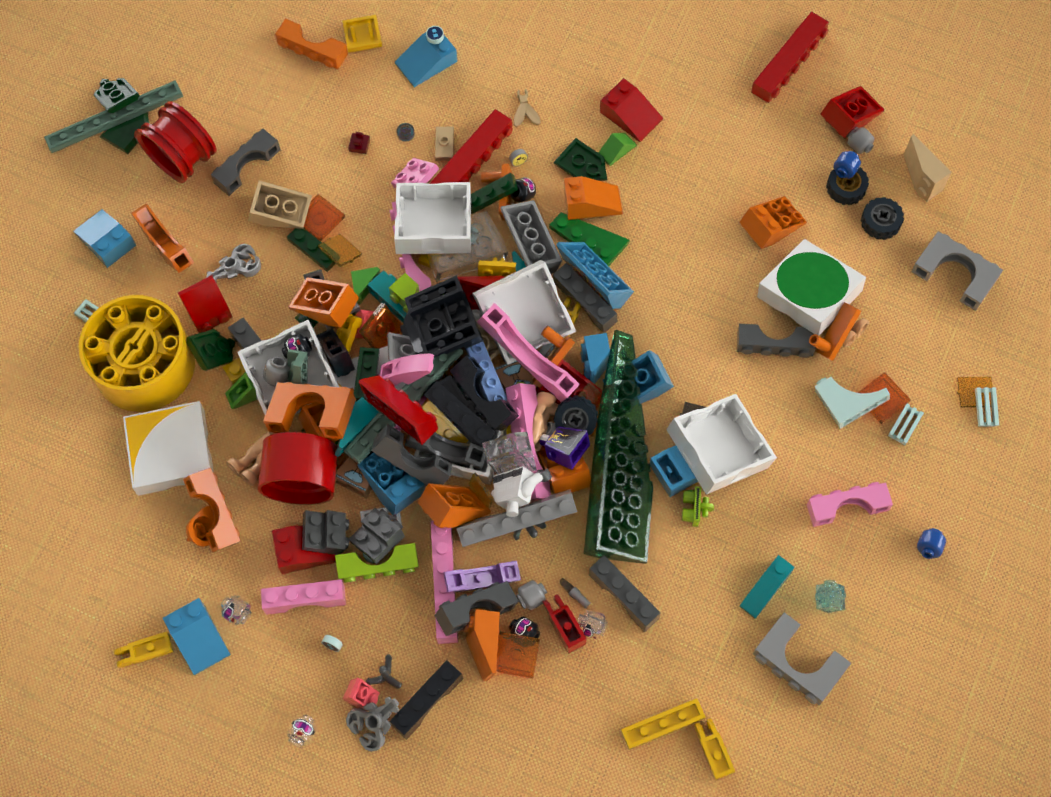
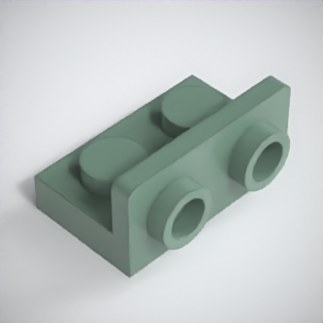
(298, 367)

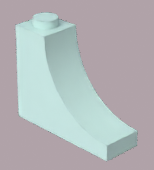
(847, 405)

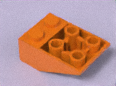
(772, 221)
(563, 477)

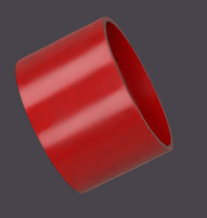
(298, 468)

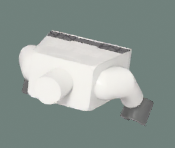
(515, 488)

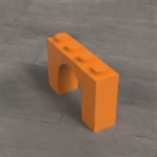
(291, 397)

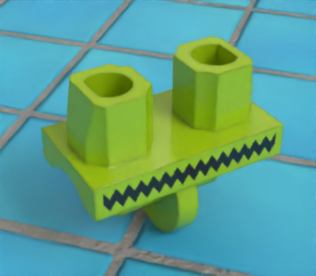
(693, 515)

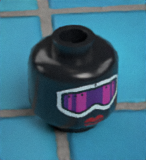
(525, 191)
(297, 343)
(524, 627)

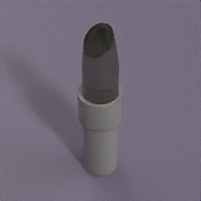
(574, 593)

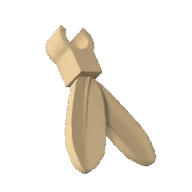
(525, 108)

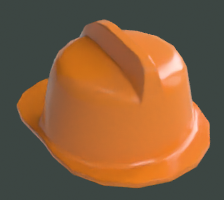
(199, 526)

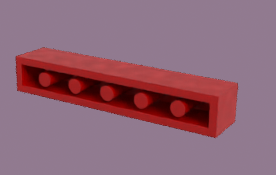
(789, 57)
(476, 149)

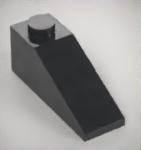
(336, 353)

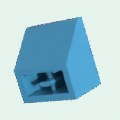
(595, 355)

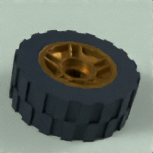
(848, 194)

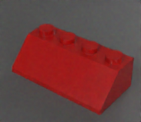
(399, 408)

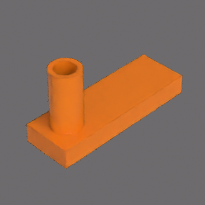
(487, 177)
(837, 333)
(563, 346)

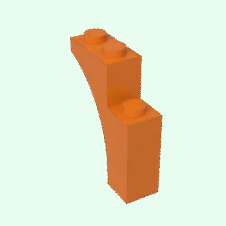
(158, 236)

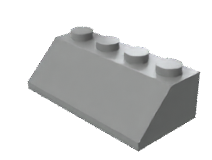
(531, 234)

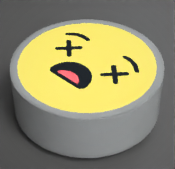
(518, 157)

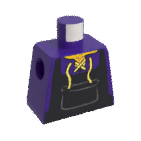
(565, 445)

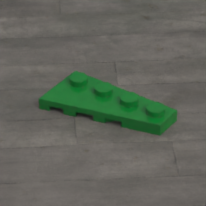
(602, 242)

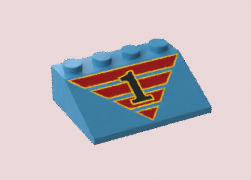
(595, 273)

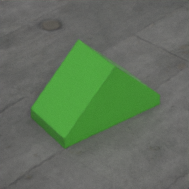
(616, 147)
(361, 279)
(241, 392)

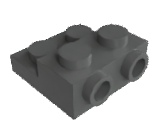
(325, 532)
(377, 535)

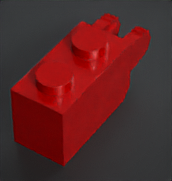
(565, 625)

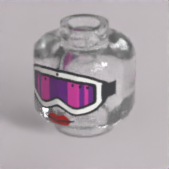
(235, 610)
(592, 624)
(301, 731)

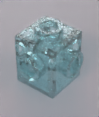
(830, 596)

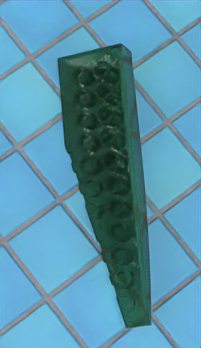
(620, 472)

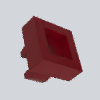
(359, 143)

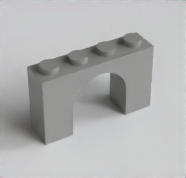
(944, 249)
(814, 685)

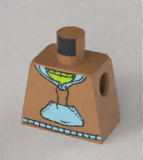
(513, 374)
(352, 478)

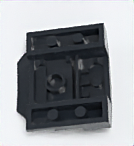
(441, 319)

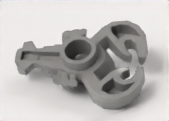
(234, 265)
(375, 721)

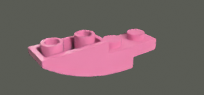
(407, 368)

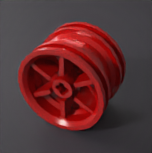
(175, 141)

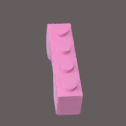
(872, 498)
(287, 597)

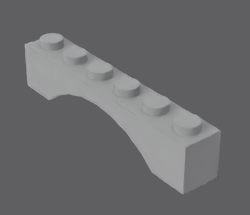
(528, 515)

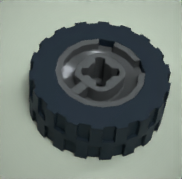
(882, 218)
(577, 414)

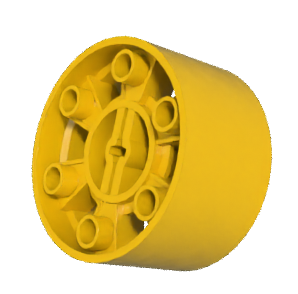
(130, 339)

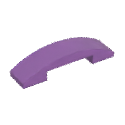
(481, 577)

